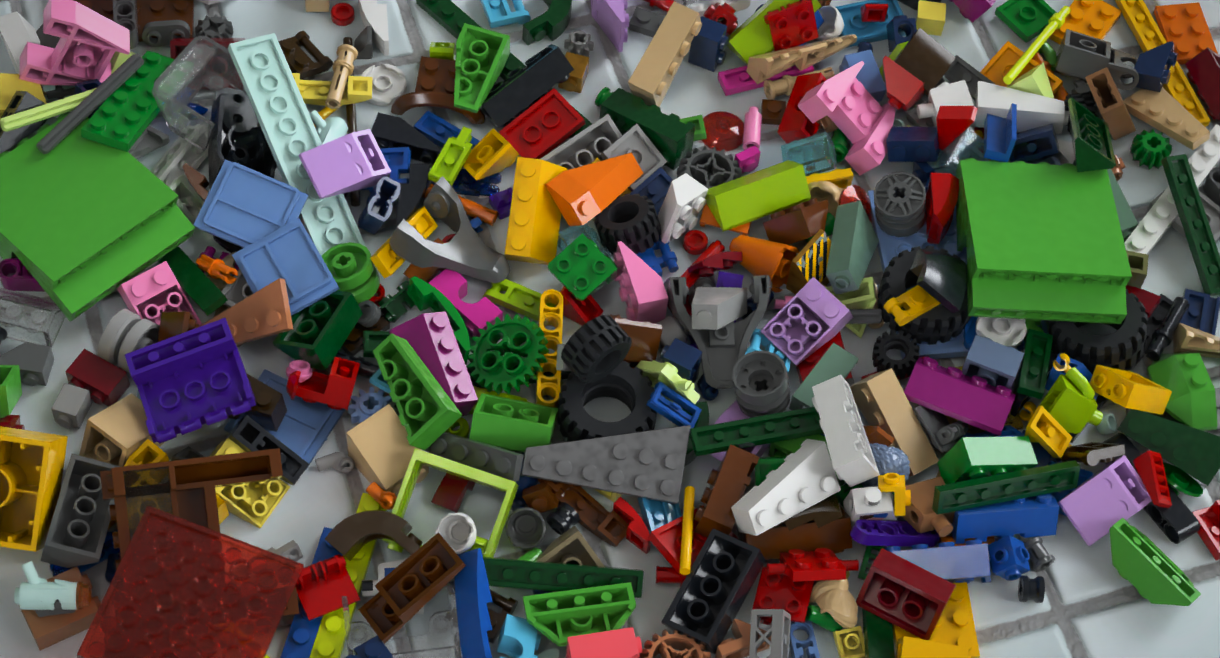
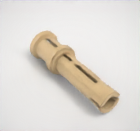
(342, 69)
(785, 85)

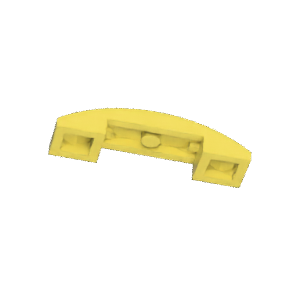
(316, 92)

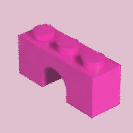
(474, 315)

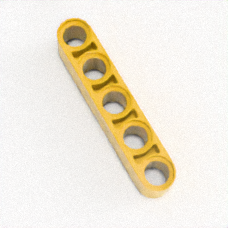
(550, 317)

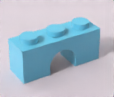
(518, 638)

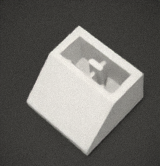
(681, 207)

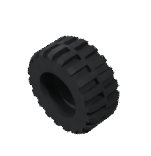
(934, 324)
(1111, 350)
(622, 384)

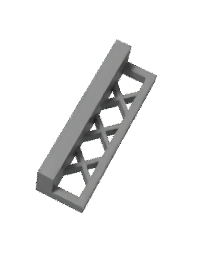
(779, 633)

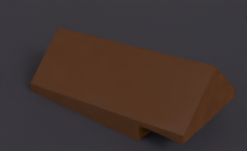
(411, 586)

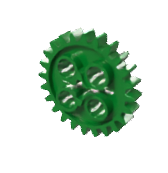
(513, 334)

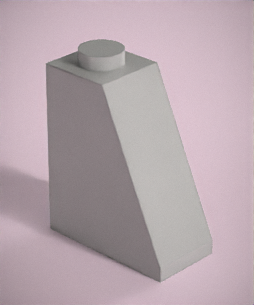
(717, 306)

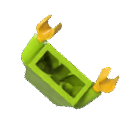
(1068, 400)

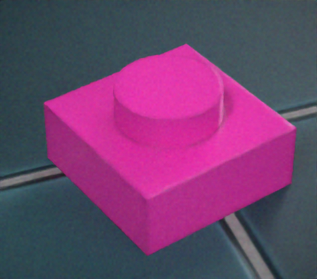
(748, 159)

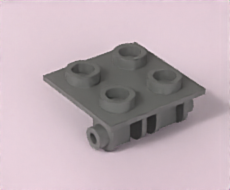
(941, 432)

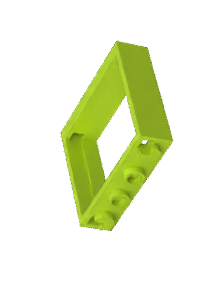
(496, 482)

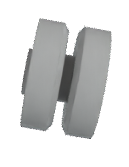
(126, 334)

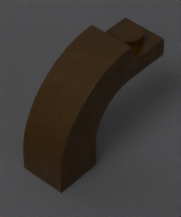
(367, 526)

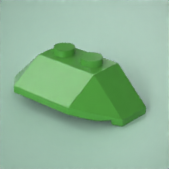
(1191, 387)
(1149, 567)
(580, 611)

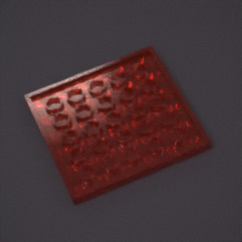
(190, 595)

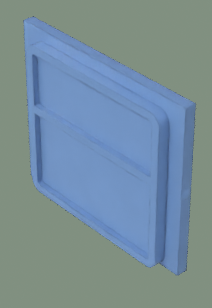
(248, 205)
(289, 256)
(304, 424)

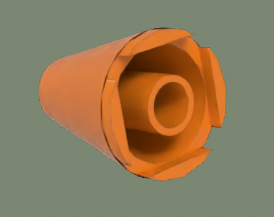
(765, 258)

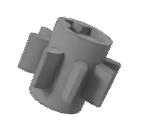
(579, 43)

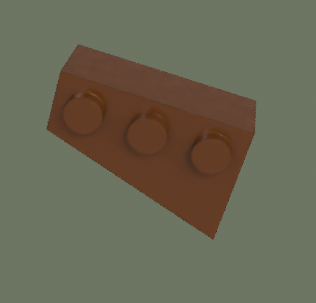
(725, 490)

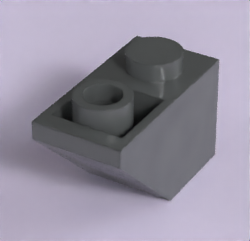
(33, 360)

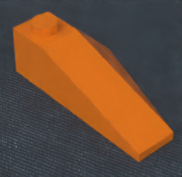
(590, 188)

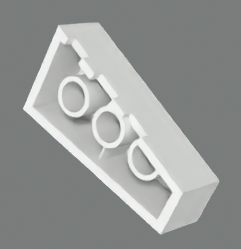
(844, 431)
(790, 489)

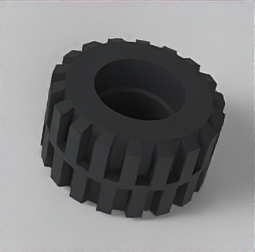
(630, 221)
(596, 349)

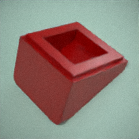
(873, 12)

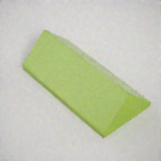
(754, 34)
(758, 194)

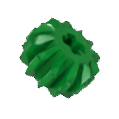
(1150, 148)

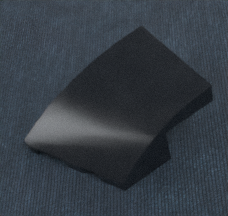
(941, 277)

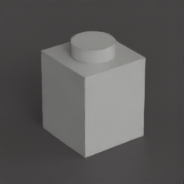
(71, 406)

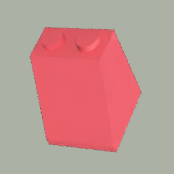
(606, 644)

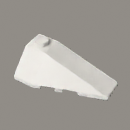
(15, 35)

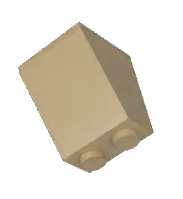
(116, 432)
(382, 450)

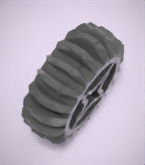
(703, 162)

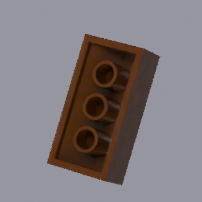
(805, 537)

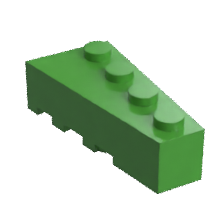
(418, 396)

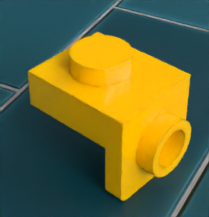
(896, 483)

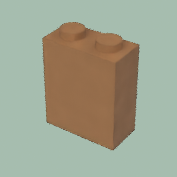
(1110, 103)
(56, 628)

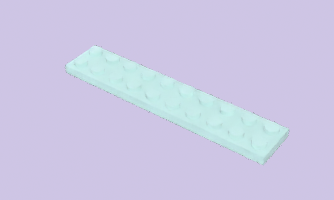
(288, 134)

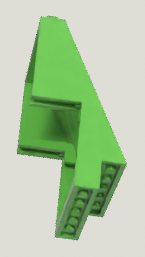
(84, 217)
(1041, 242)

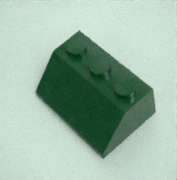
(320, 329)

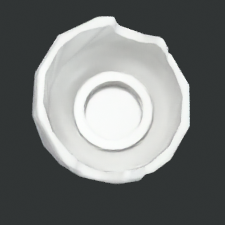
(832, 25)
(457, 531)

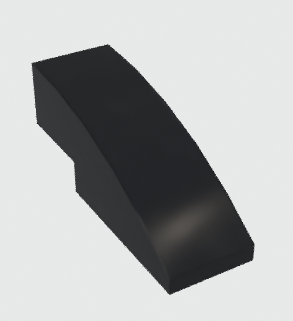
(413, 193)

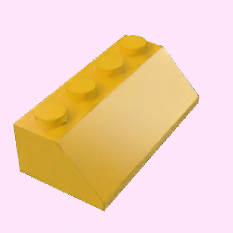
(533, 213)

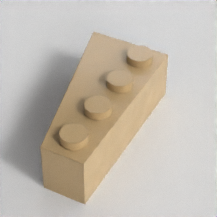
(665, 54)
(887, 406)

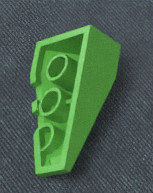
(478, 65)

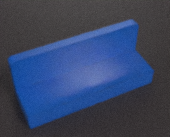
(1000, 135)

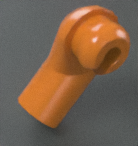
(384, 498)

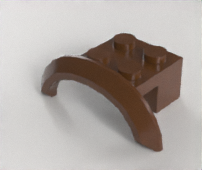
(434, 89)

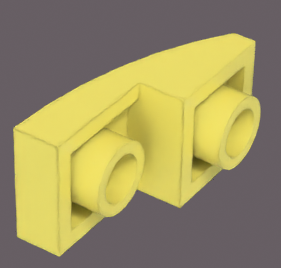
(850, 642)

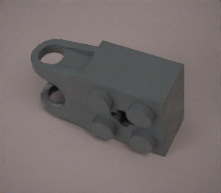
(1084, 55)

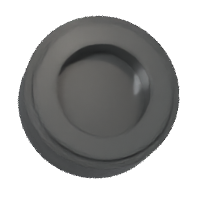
(370, 315)

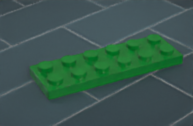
(129, 108)

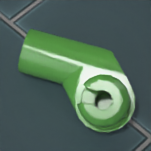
(1050, 55)

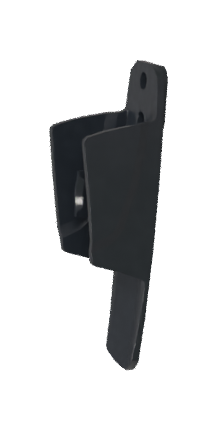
(236, 141)

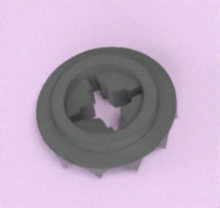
(224, 27)

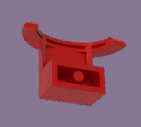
(328, 389)

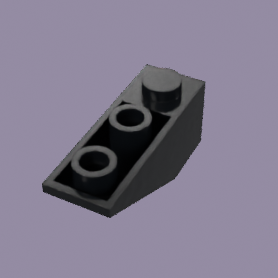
(395, 133)

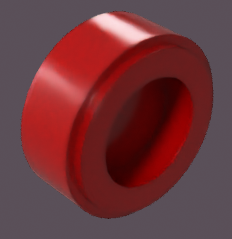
(342, 14)
(695, 242)

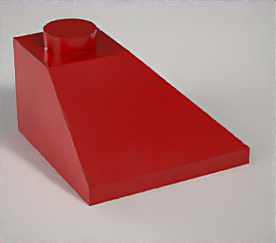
(901, 86)

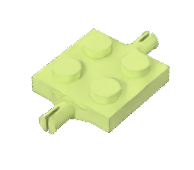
(668, 375)

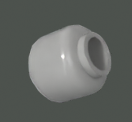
(671, 330)

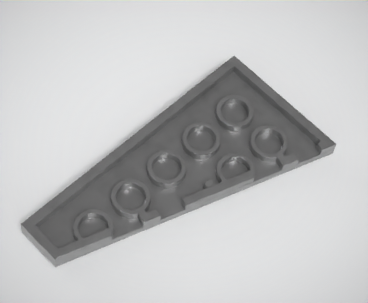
(627, 464)

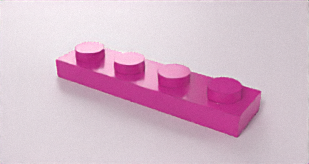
(738, 80)

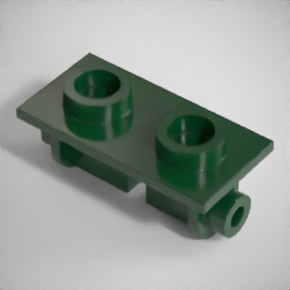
(392, 306)

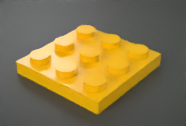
(955, 624)

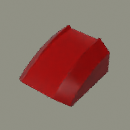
(940, 205)

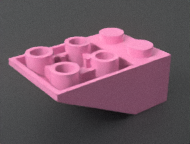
(639, 287)
(155, 293)

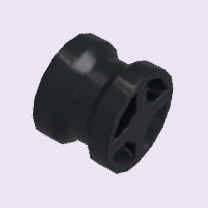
(563, 518)
(1031, 589)

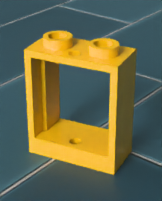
(1130, 389)

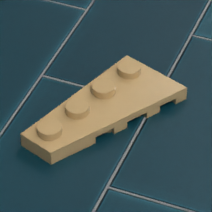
(1167, 116)

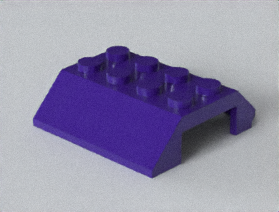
(190, 380)

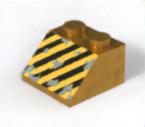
(810, 263)

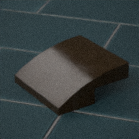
(925, 59)
(822, 513)

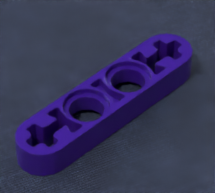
(891, 534)

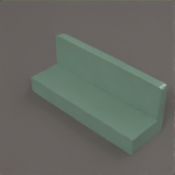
(833, 363)

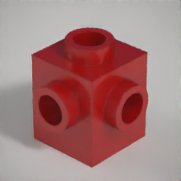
(726, 11)

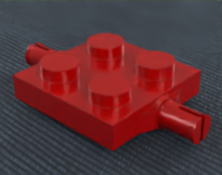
(812, 565)

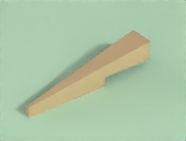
(770, 64)
(1194, 340)

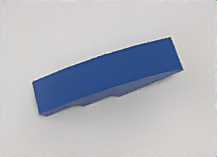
(472, 596)

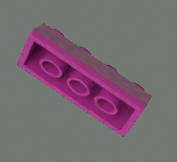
(438, 349)
(959, 395)

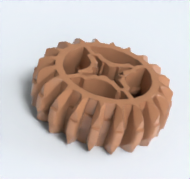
(668, 642)

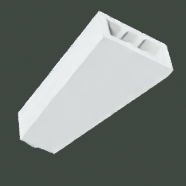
(1032, 109)

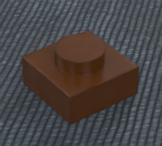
(772, 111)
(540, 497)

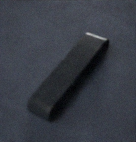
(1176, 521)

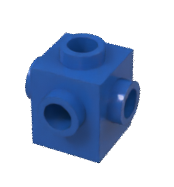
(1008, 558)

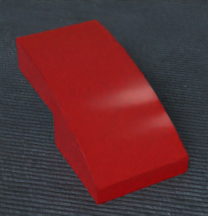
(636, 531)

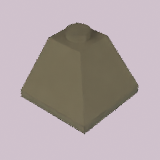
(570, 549)

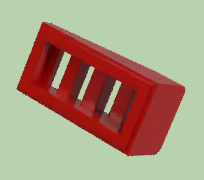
(1152, 473)

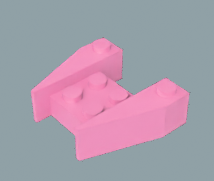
(82, 51)
(855, 114)

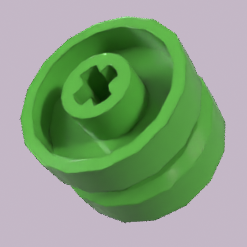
(353, 270)

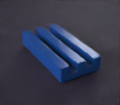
(671, 410)

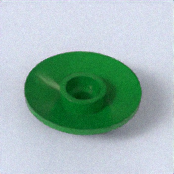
(1181, 481)

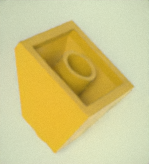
(490, 156)

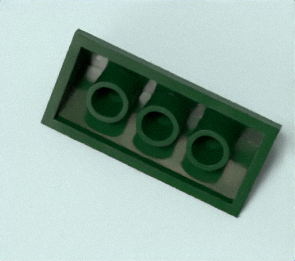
(1089, 139)

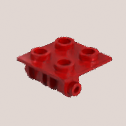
(792, 25)
(323, 585)
(780, 592)

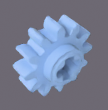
(361, 406)

